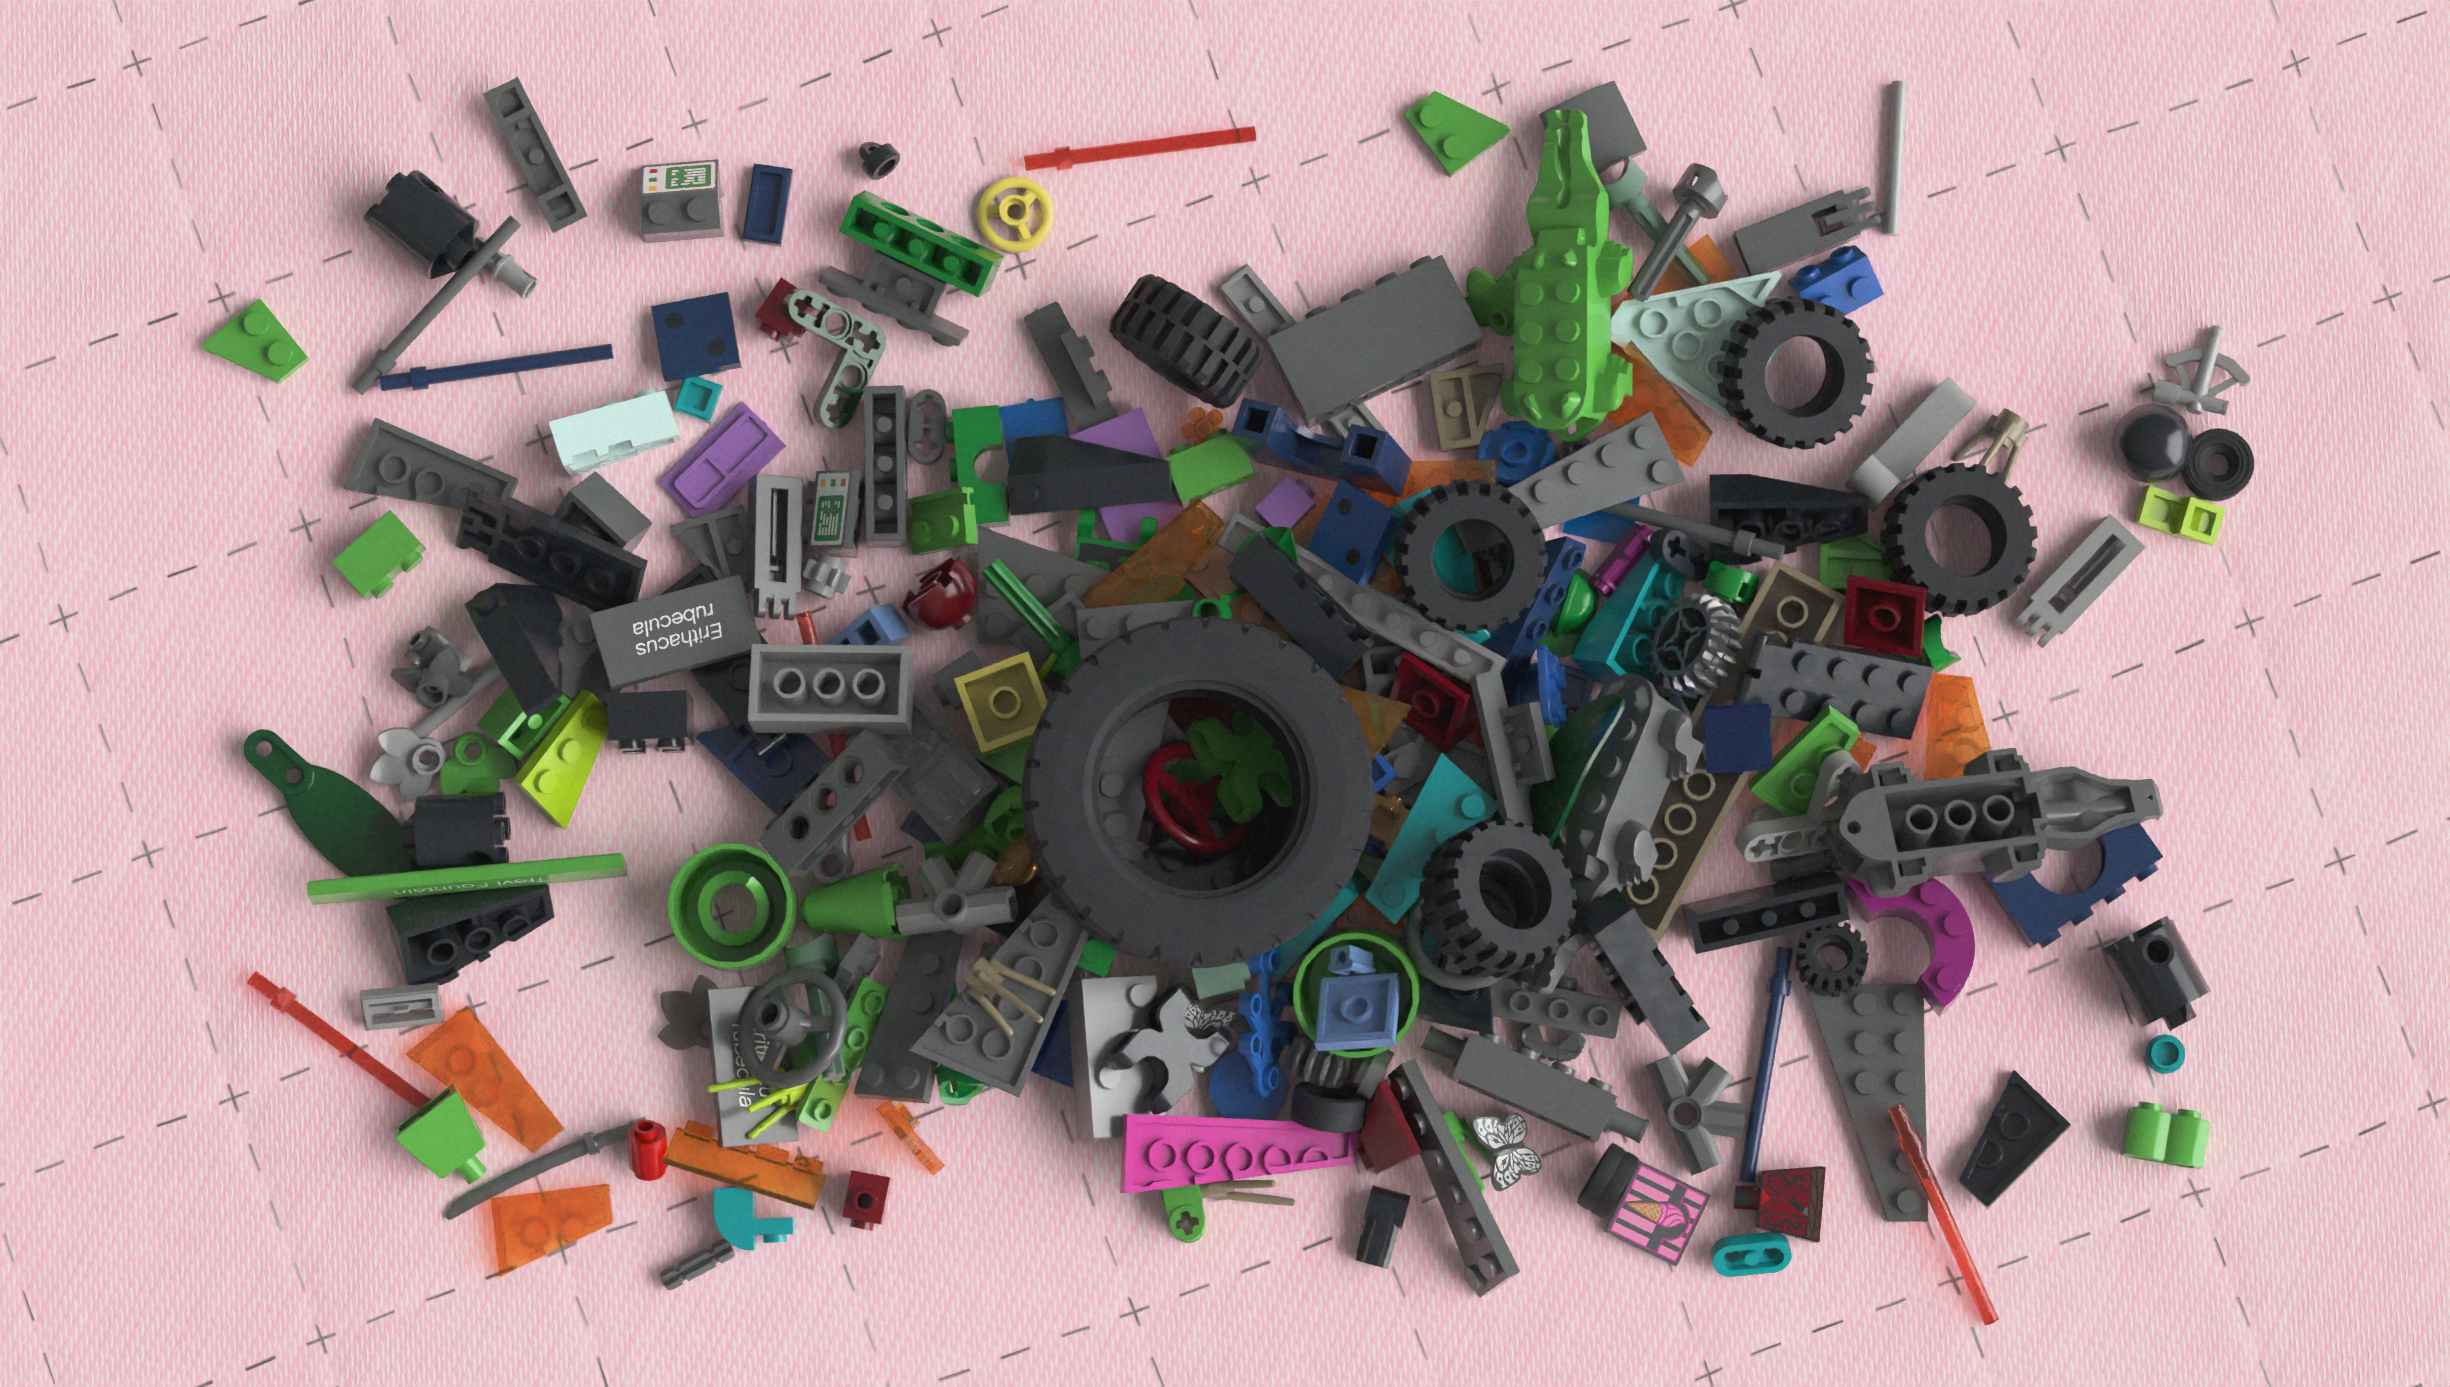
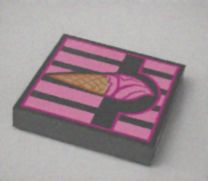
(1657, 1213)

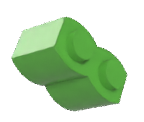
(2165, 1137)

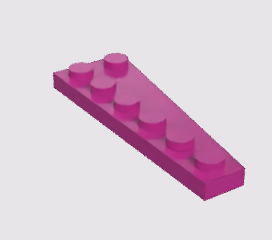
(1203, 1150)

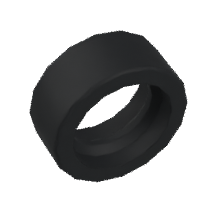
(1328, 1108)

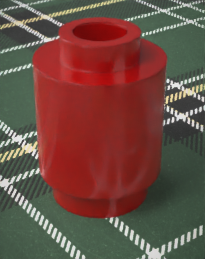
(646, 1149)

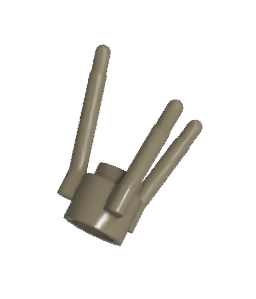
(2006, 430)
(986, 979)
(1225, 1191)

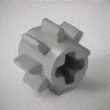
(825, 576)

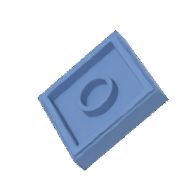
(1357, 1011)

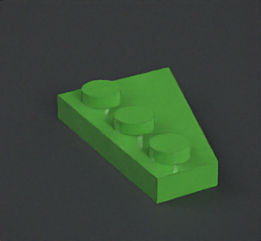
(1798, 764)

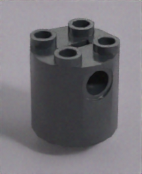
(424, 225)
(457, 830)
(2156, 974)

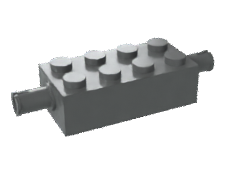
(1535, 1087)

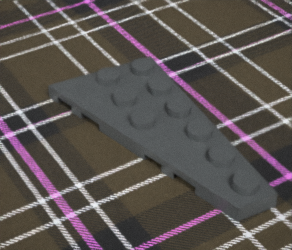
(968, 1037)
(1880, 1061)

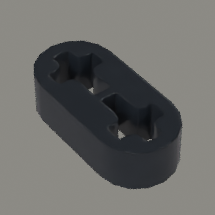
(1677, 562)

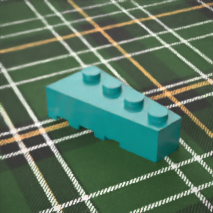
(1442, 810)

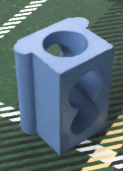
(1351, 961)

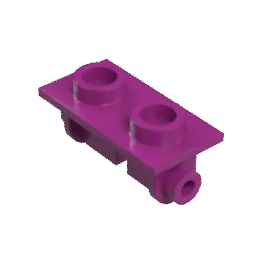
(1621, 560)

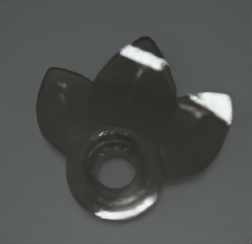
(686, 1016)

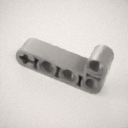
(1911, 443)

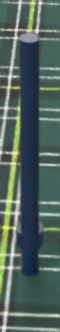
(421, 377)
(1778, 987)

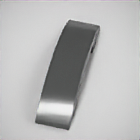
(535, 154)

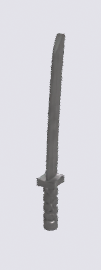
(588, 1145)

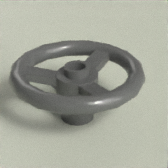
(1452, 976)
(789, 1026)

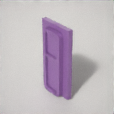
(722, 462)

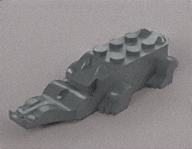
(1610, 821)
(1985, 821)

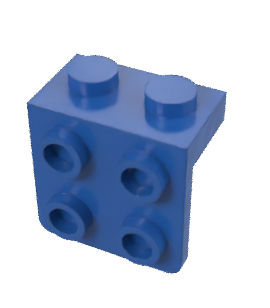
(1544, 684)

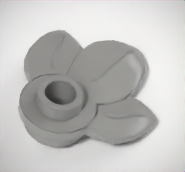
(402, 765)

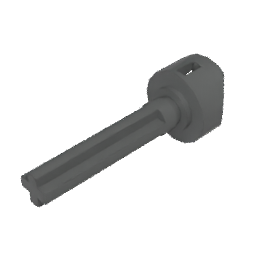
(1701, 200)

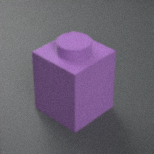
(1286, 504)

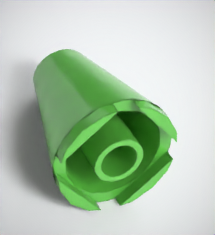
(859, 904)

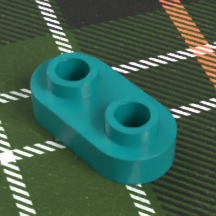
(1750, 1254)

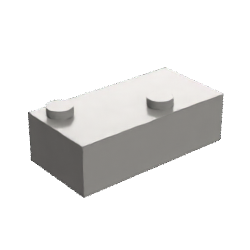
(831, 689)
(1098, 1016)

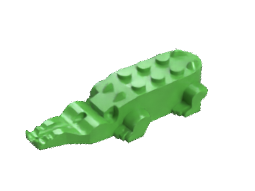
(1565, 293)

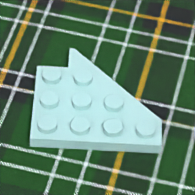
(1686, 330)

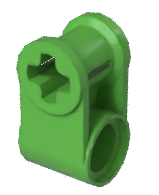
(1185, 1201)

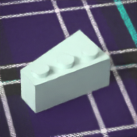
(615, 432)

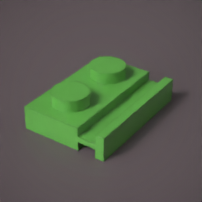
(942, 521)

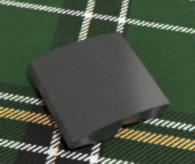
(1609, 125)

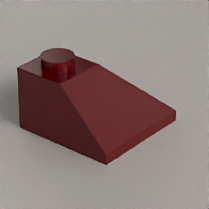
(1884, 616)
(1440, 706)
(1386, 1133)

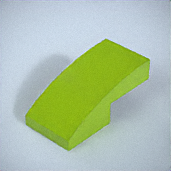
(2179, 515)

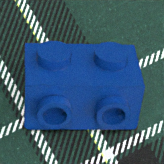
(1840, 281)

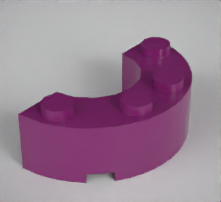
(1944, 925)

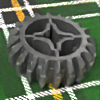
(1694, 645)

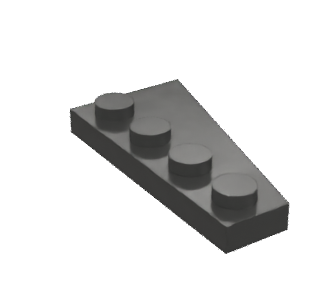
(418, 470)

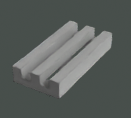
(401, 1001)

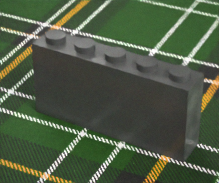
(1373, 340)

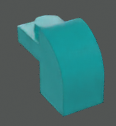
(738, 1223)

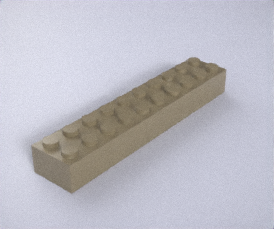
(1701, 801)

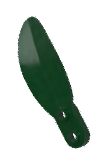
(1572, 753)
(333, 812)

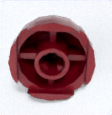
(943, 597)

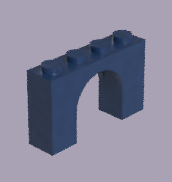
(1366, 458)
(2040, 912)

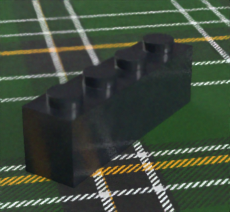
(1765, 912)

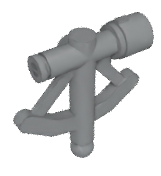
(2197, 396)

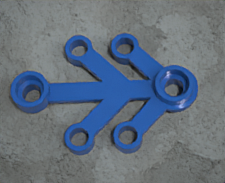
(1263, 1019)

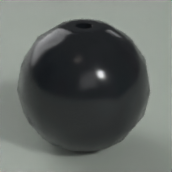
(2152, 443)

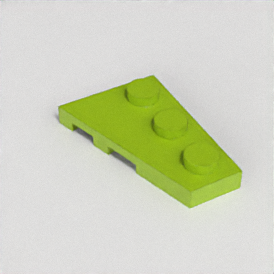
(564, 759)

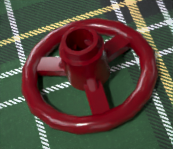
(1187, 804)

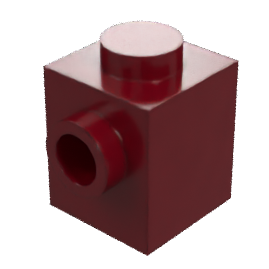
(772, 319)
(866, 1199)

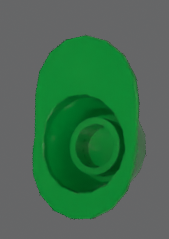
(1571, 616)

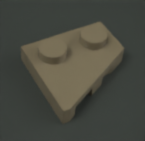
(1463, 404)

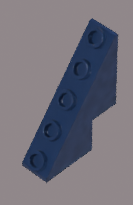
(1520, 638)

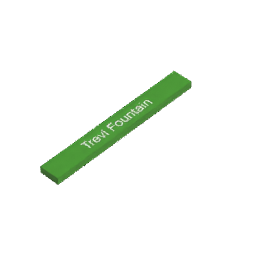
(467, 878)

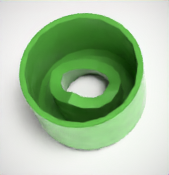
(699, 884)
(1388, 957)

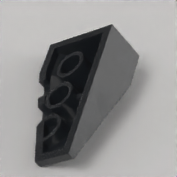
(1073, 475)
(1781, 513)
(523, 638)
(451, 930)

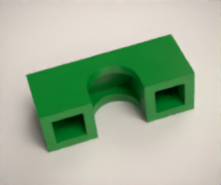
(974, 433)

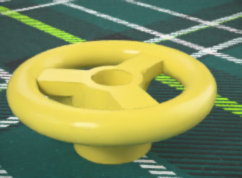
(987, 211)

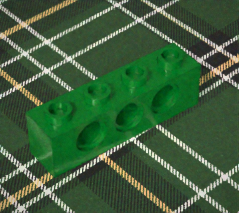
(921, 243)

